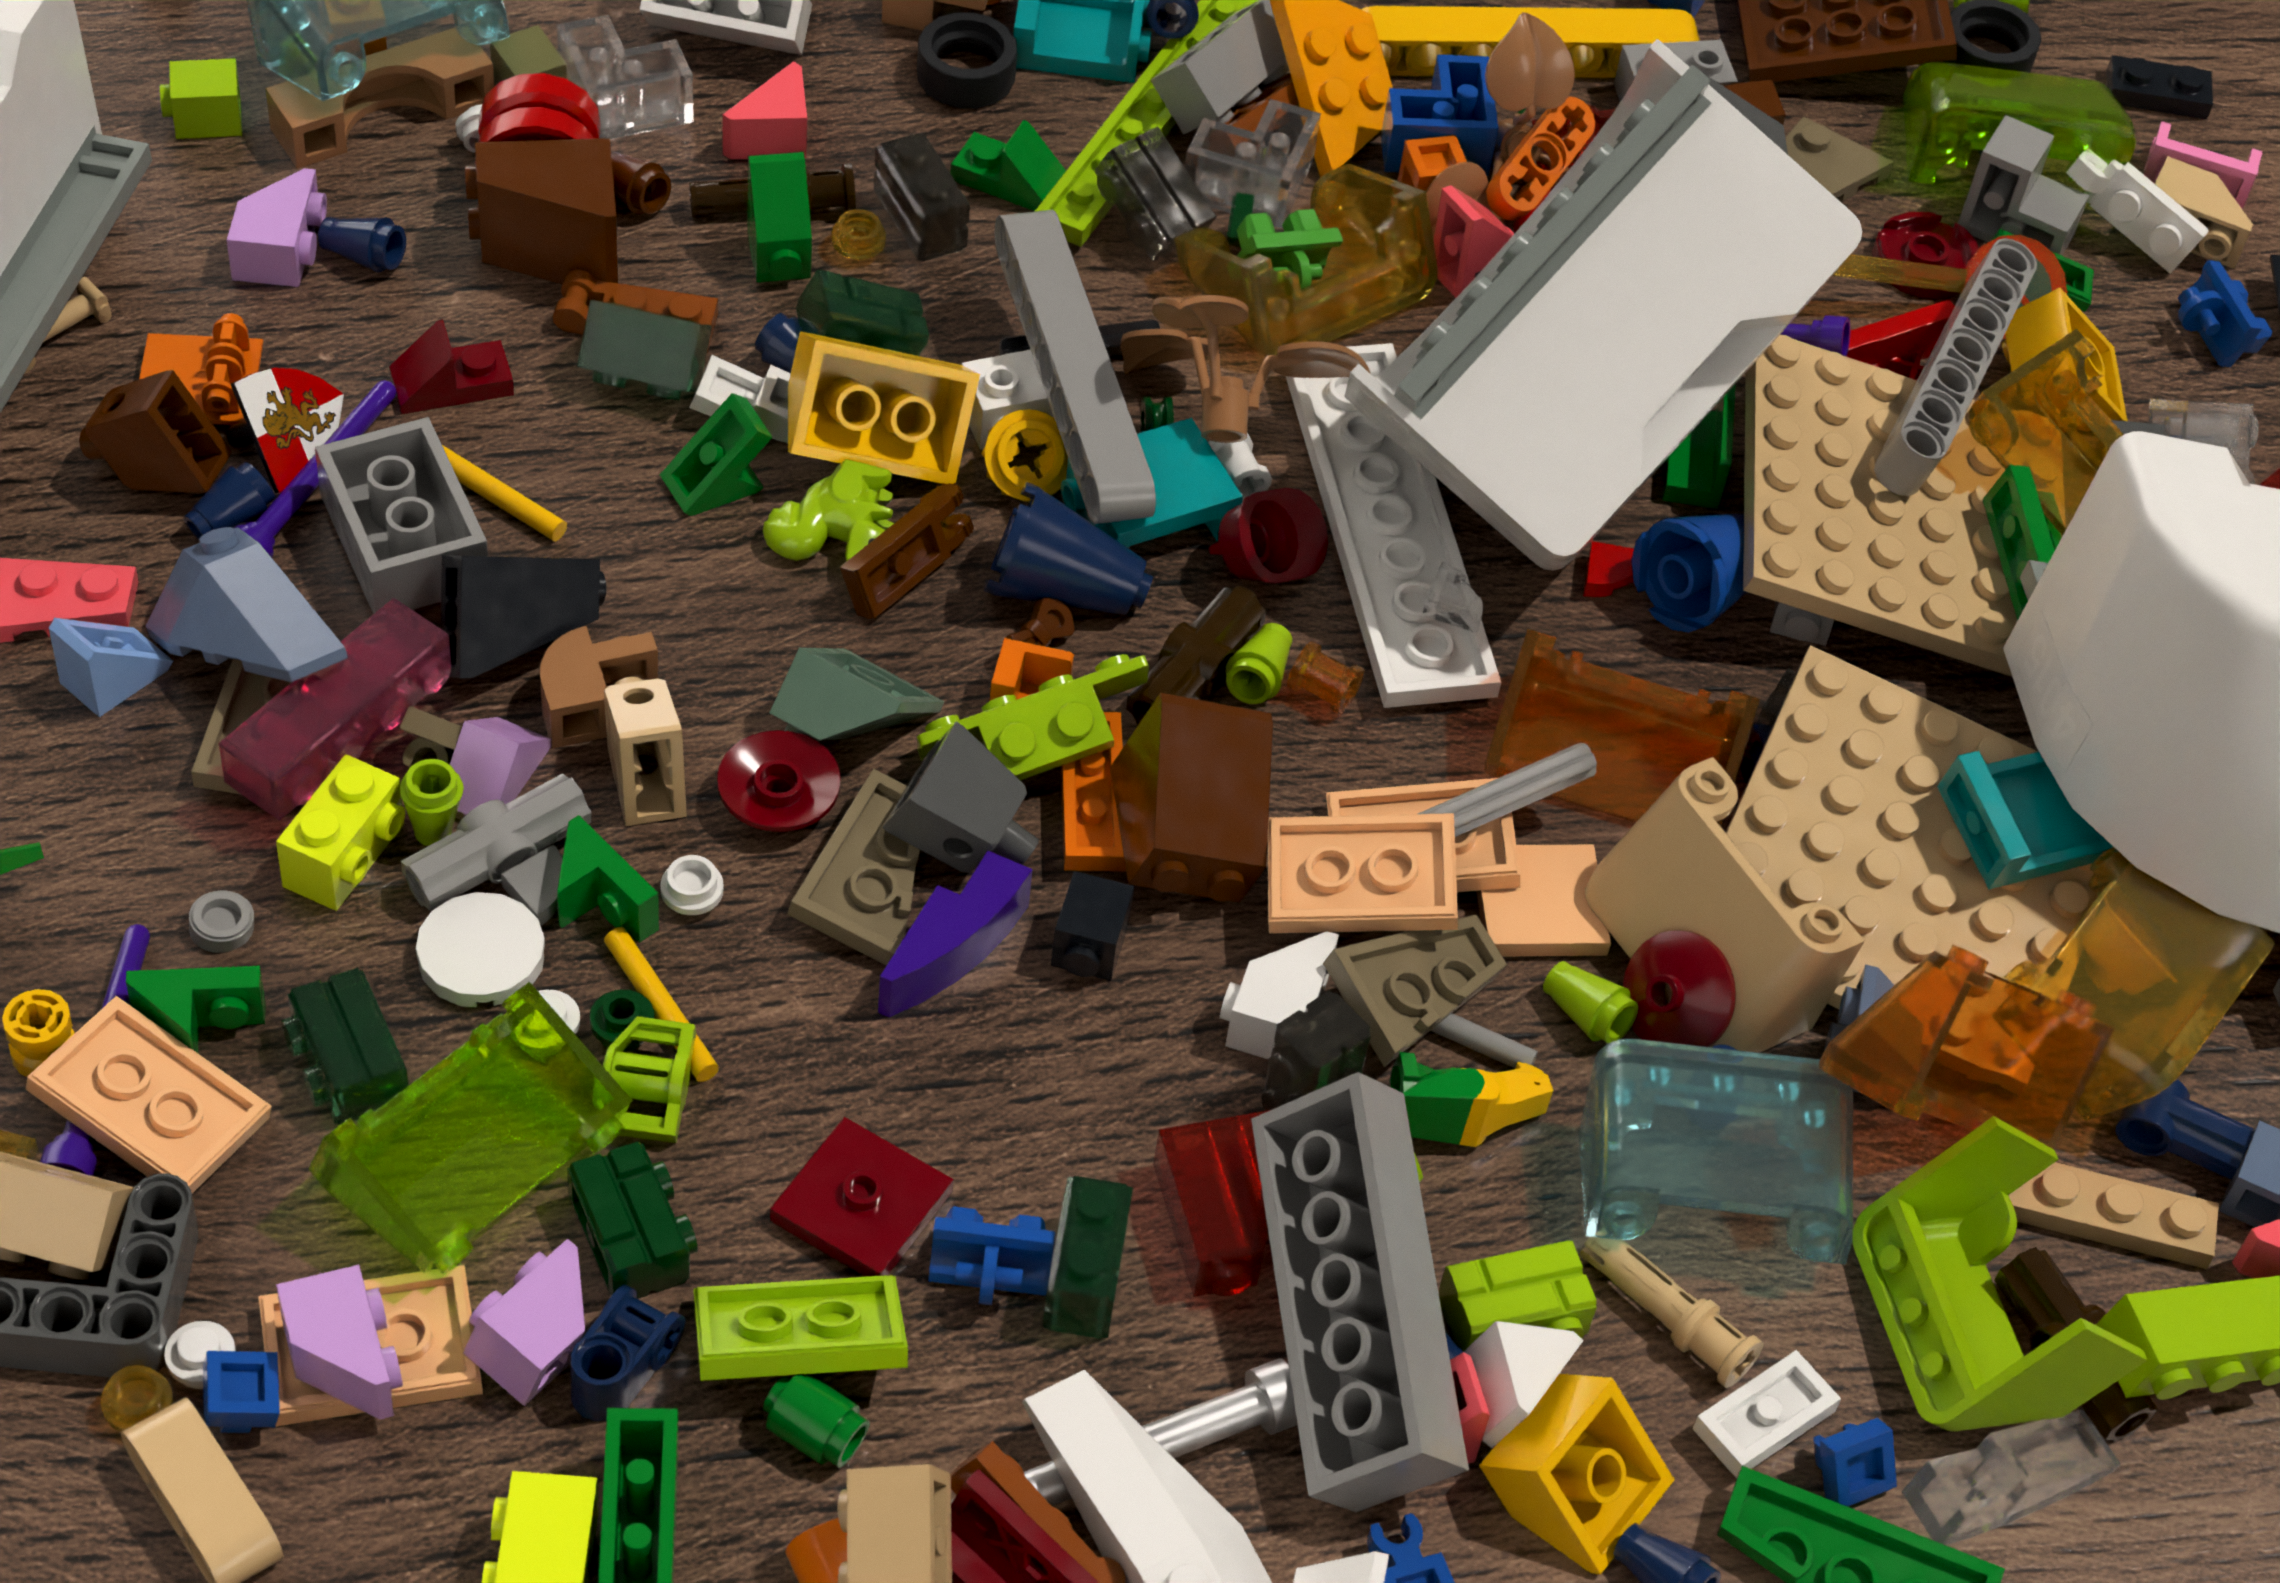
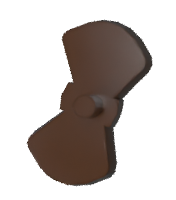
(1048, 622)

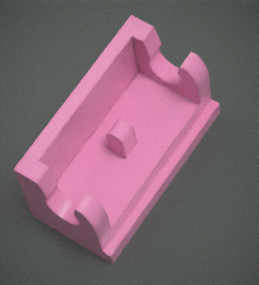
(2234, 173)

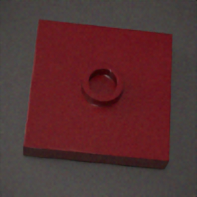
(861, 1200)

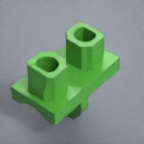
(1298, 249)

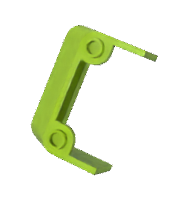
(1930, 1281)

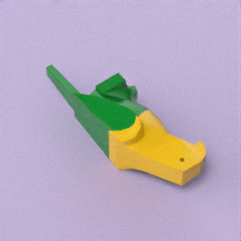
(1467, 1103)

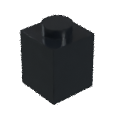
(1092, 926)

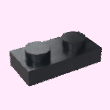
(2160, 86)

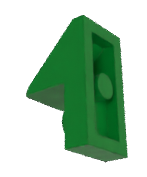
(1013, 171)
(716, 460)
(599, 876)
(198, 998)

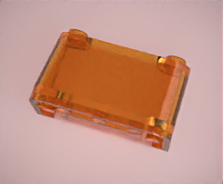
(1632, 726)
(1971, 1048)

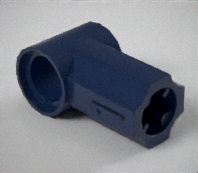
(2185, 1129)

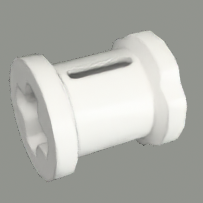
(1242, 466)

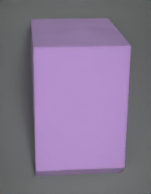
(495, 760)

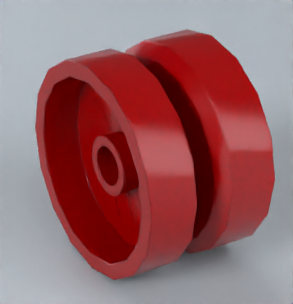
(537, 109)

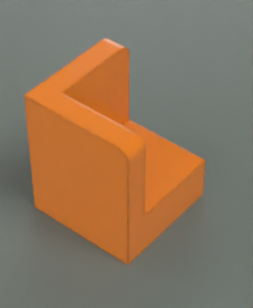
(1427, 158)
(1026, 666)

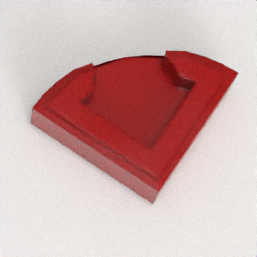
(1607, 569)

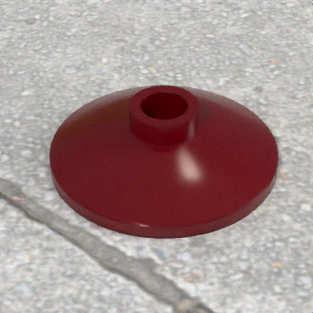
(778, 763)
(1699, 984)

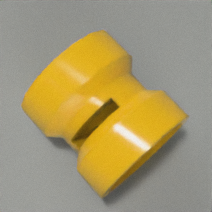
(36, 1027)

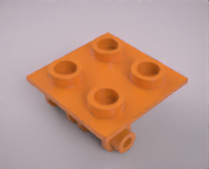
(208, 364)

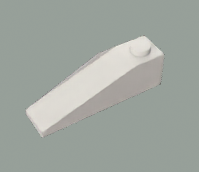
(1136, 1494)

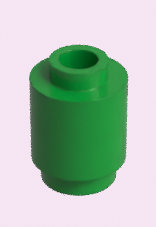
(815, 1419)

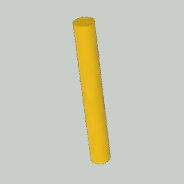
(506, 497)
(650, 986)

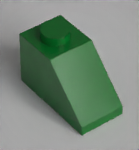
(779, 217)

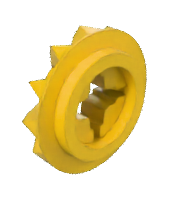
(1001, 446)

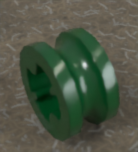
(1156, 414)

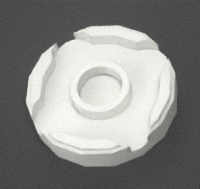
(480, 948)

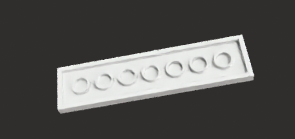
(1390, 546)

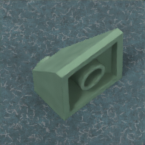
(844, 695)

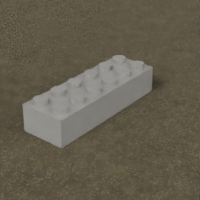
(1358, 1295)

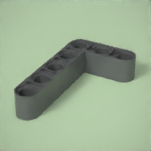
(112, 1311)

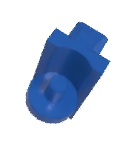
(2221, 315)
(991, 1254)

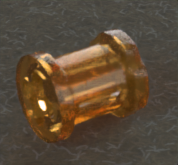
(1325, 677)

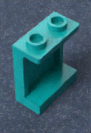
(1083, 37)
(1187, 483)
(2016, 819)

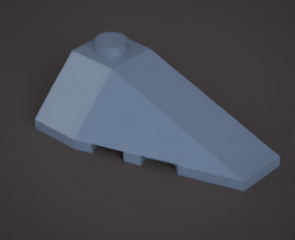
(241, 606)

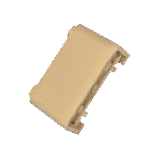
(1689, 876)

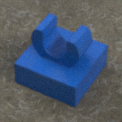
(240, 1390)
(1857, 1462)

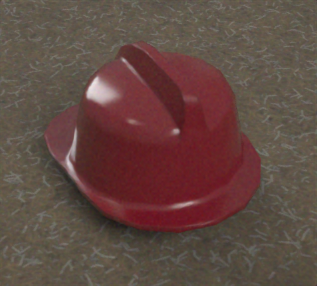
(1273, 537)

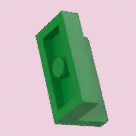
(1703, 460)

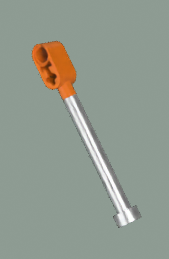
(1262, 1401)

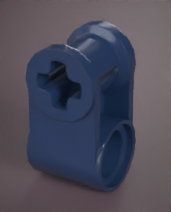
(626, 1343)

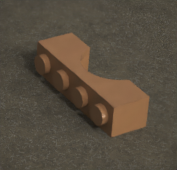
(427, 73)

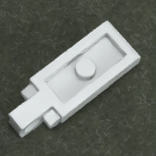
(2138, 209)

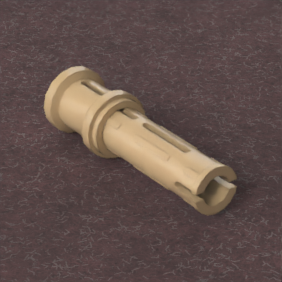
(1692, 1321)

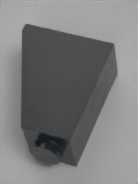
(513, 605)

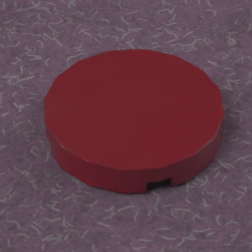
(1925, 240)

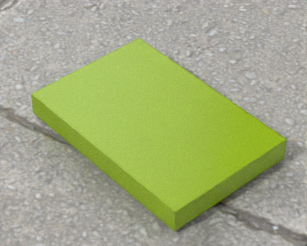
(799, 1327)

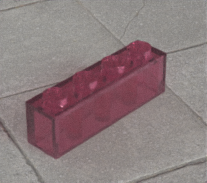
(337, 711)

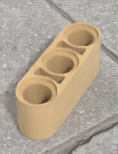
(202, 1494)

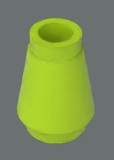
(1259, 666)
(431, 798)
(1592, 1002)

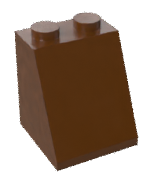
(545, 207)
(1195, 798)

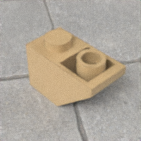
(2212, 205)

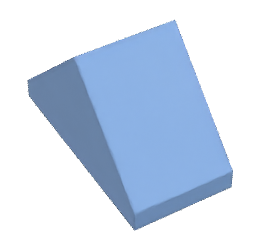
(104, 661)

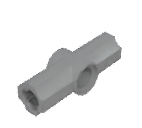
(493, 841)

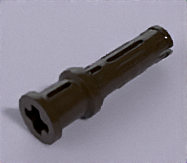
(824, 187)

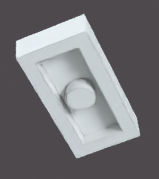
(1766, 1413)

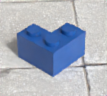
(1453, 106)

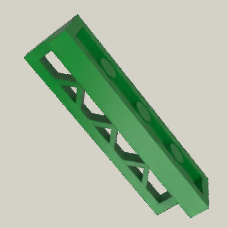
(2019, 528)

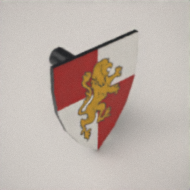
(285, 419)

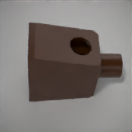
(155, 436)

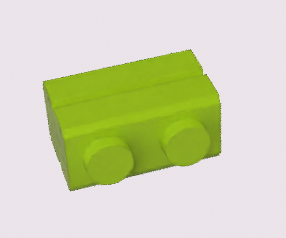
(1520, 1287)

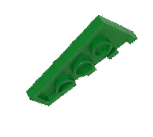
(1825, 1542)

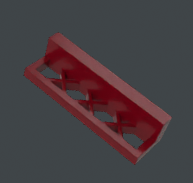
(1004, 1549)

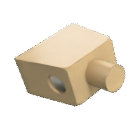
(645, 723)

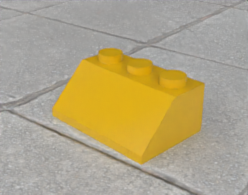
(879, 408)

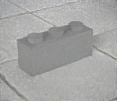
(1223, 68)

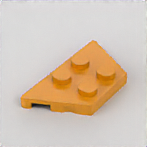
(1335, 72)

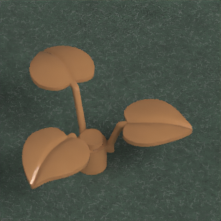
(1522, 72)
(1224, 397)

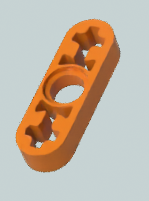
(1522, 166)

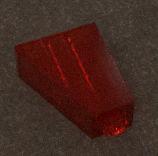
(1214, 1201)

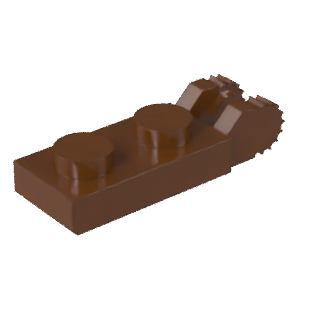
(906, 551)

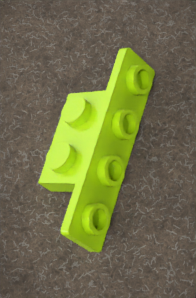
(1050, 725)

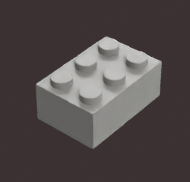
(397, 511)

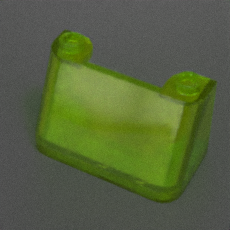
(1961, 106)
(473, 1134)

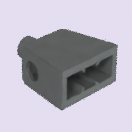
(962, 805)

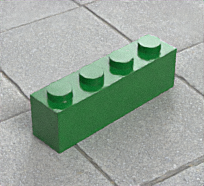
(639, 1496)

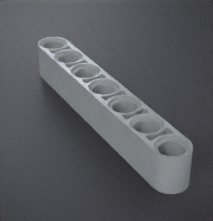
(1074, 368)
(1955, 368)

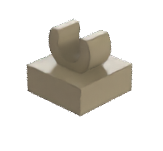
(431, 734)

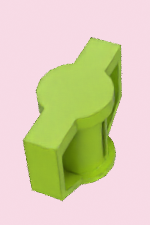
(652, 1076)

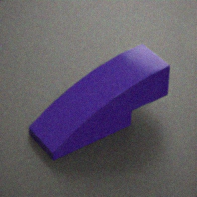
(955, 933)

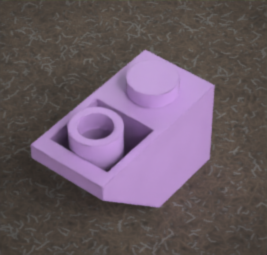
(275, 231)
(533, 1327)
(335, 1339)

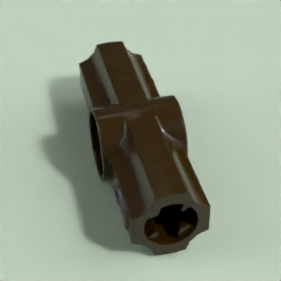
(1197, 653)
(2049, 1306)

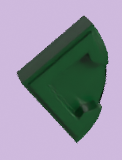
(1241, 207)

